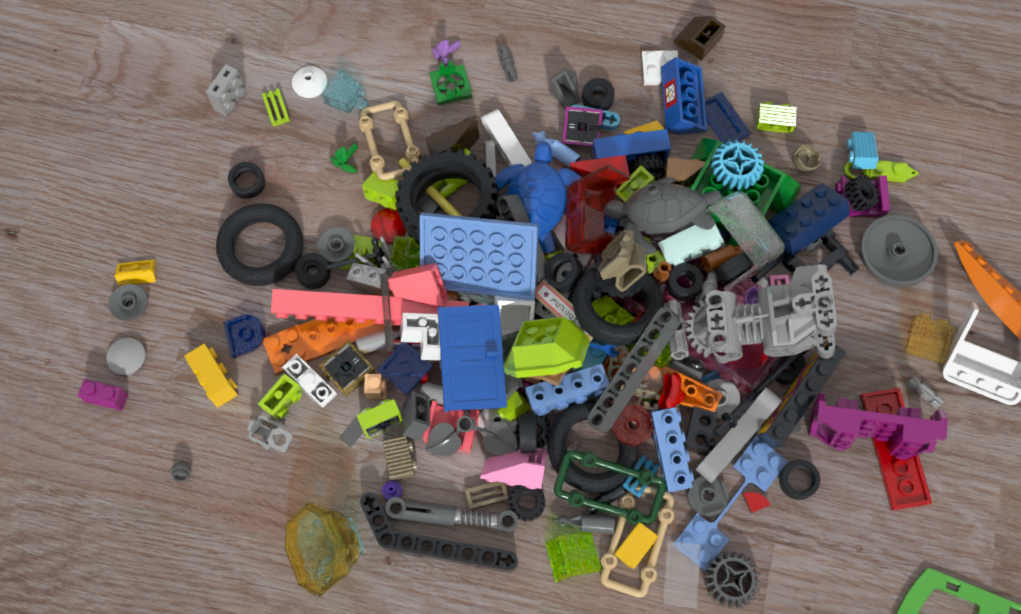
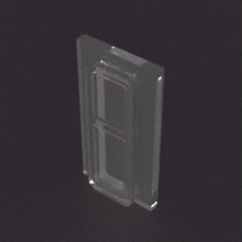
(681, 574)

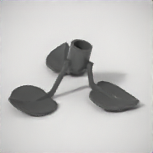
(445, 441)

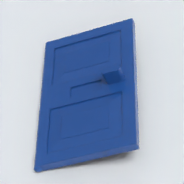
(471, 358)

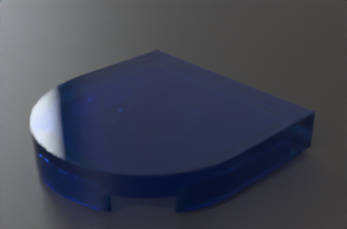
(244, 334)

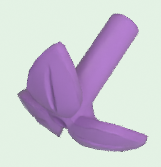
(444, 49)

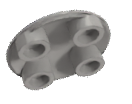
(126, 356)

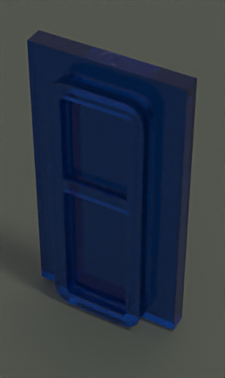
(725, 119)

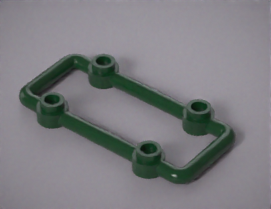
(631, 514)

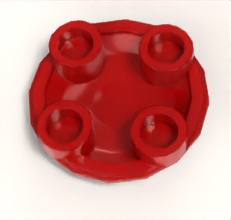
(388, 225)

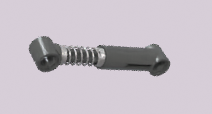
(449, 515)

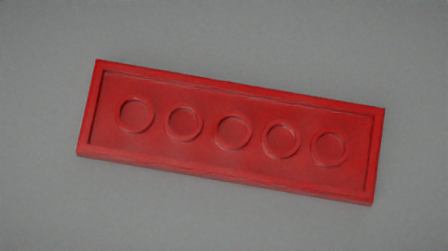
(902, 479)

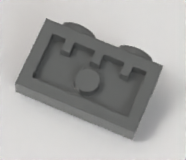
(690, 366)

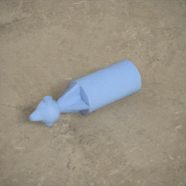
(559, 150)

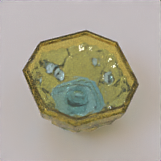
(321, 547)

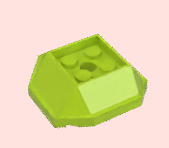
(546, 348)

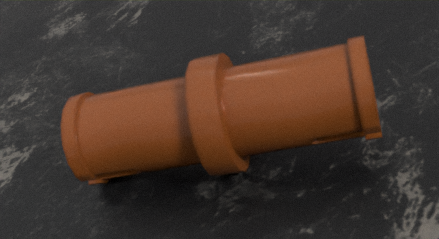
(661, 272)

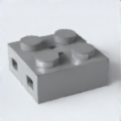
(225, 90)

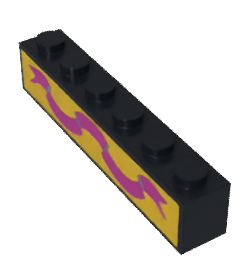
(799, 397)

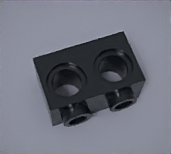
(695, 430)

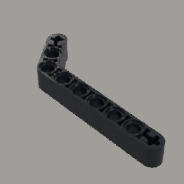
(438, 544)

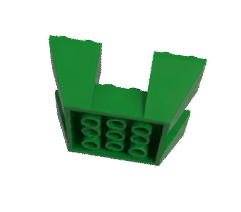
(772, 190)

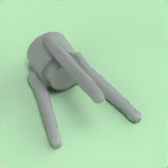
(386, 265)

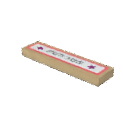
(556, 303)

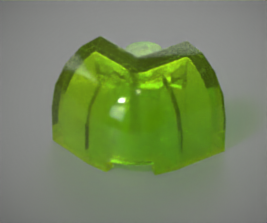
(405, 253)

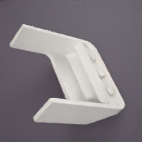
(982, 368)

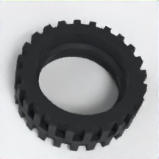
(441, 167)

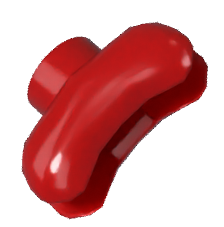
(671, 391)

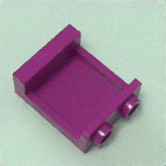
(879, 210)

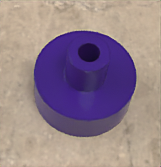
(396, 492)

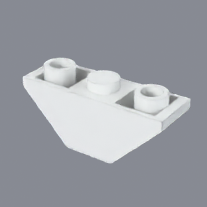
(309, 381)

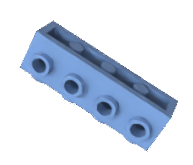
(573, 388)
(670, 449)

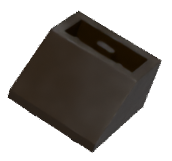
(700, 36)

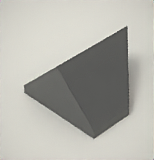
(565, 88)

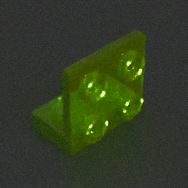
(572, 556)

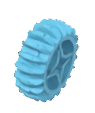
(729, 170)

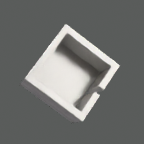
(514, 312)

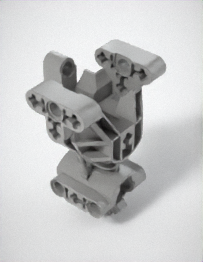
(780, 320)

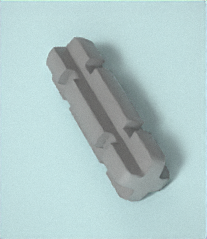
(925, 392)

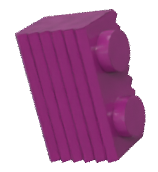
(103, 394)

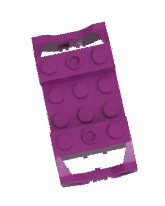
(906, 430)

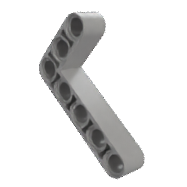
(739, 436)

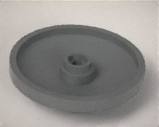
(898, 251)

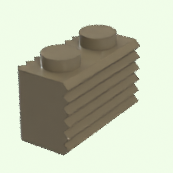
(399, 458)

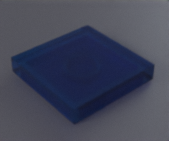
(405, 368)

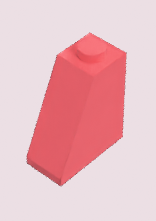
(419, 285)

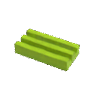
(271, 95)

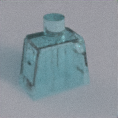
(344, 93)

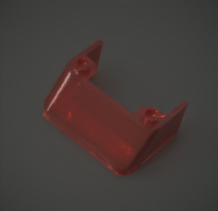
(586, 210)

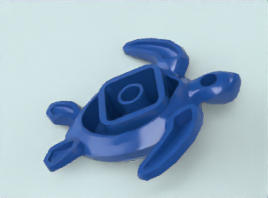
(540, 190)

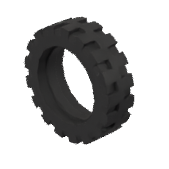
(608, 285)

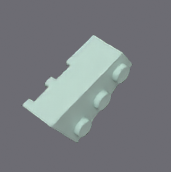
(691, 244)

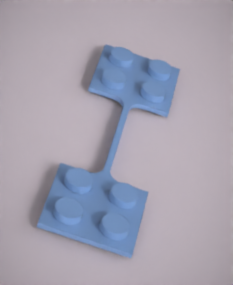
(759, 466)

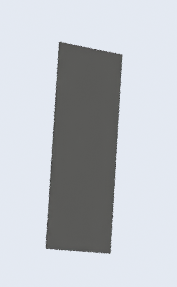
(352, 433)

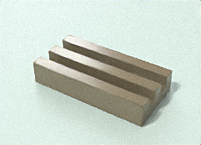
(488, 502)

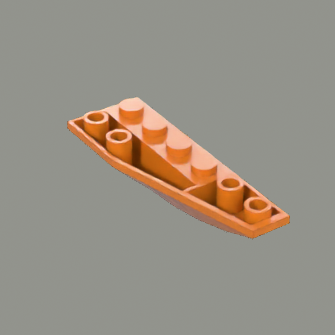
(992, 286)
(696, 392)

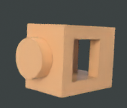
(375, 387)

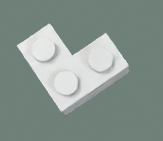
(423, 330)

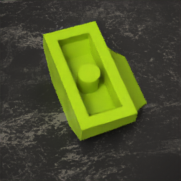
(638, 180)

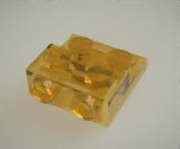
(929, 338)

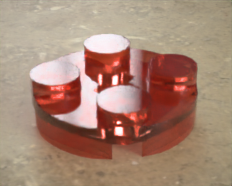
(643, 423)

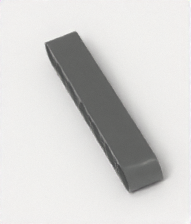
(624, 374)

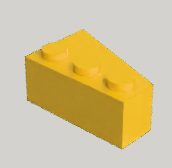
(211, 375)

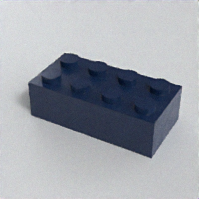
(809, 218)

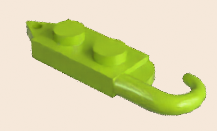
(893, 170)

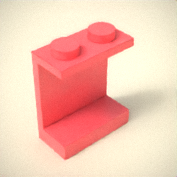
(438, 416)

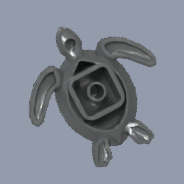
(662, 209)

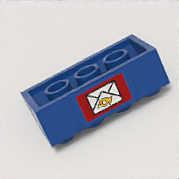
(683, 97)

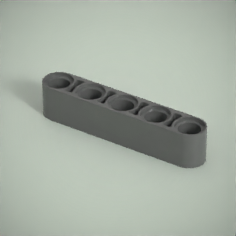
(512, 209)

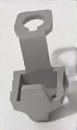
(272, 435)

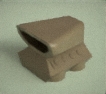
(623, 260)

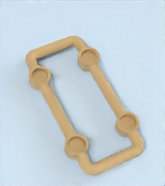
(366, 125)
(647, 574)

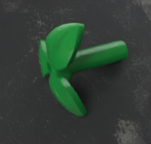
(342, 156)

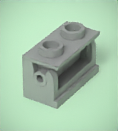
(366, 278)

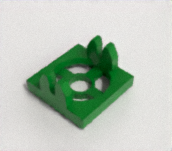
(451, 95)

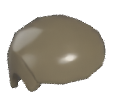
(806, 158)

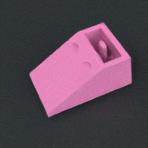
(516, 468)

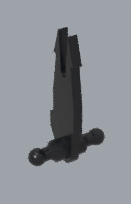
(377, 254)

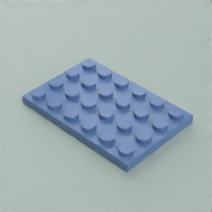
(481, 254)

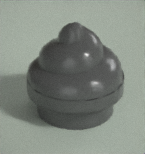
(180, 471)

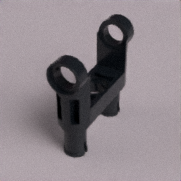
(838, 255)

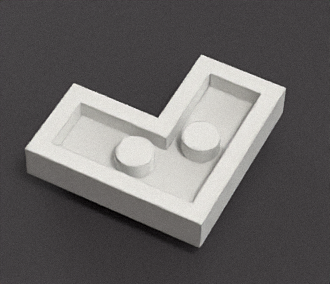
(652, 65)

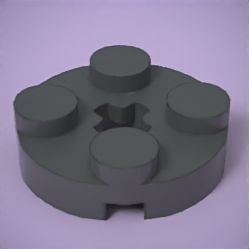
(701, 505)

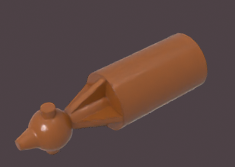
(716, 258)

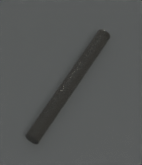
(387, 312)

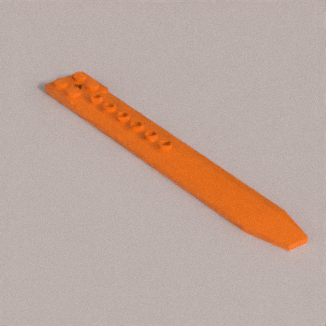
(320, 338)

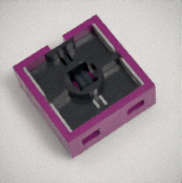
(581, 126)

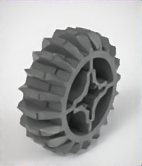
(737, 588)

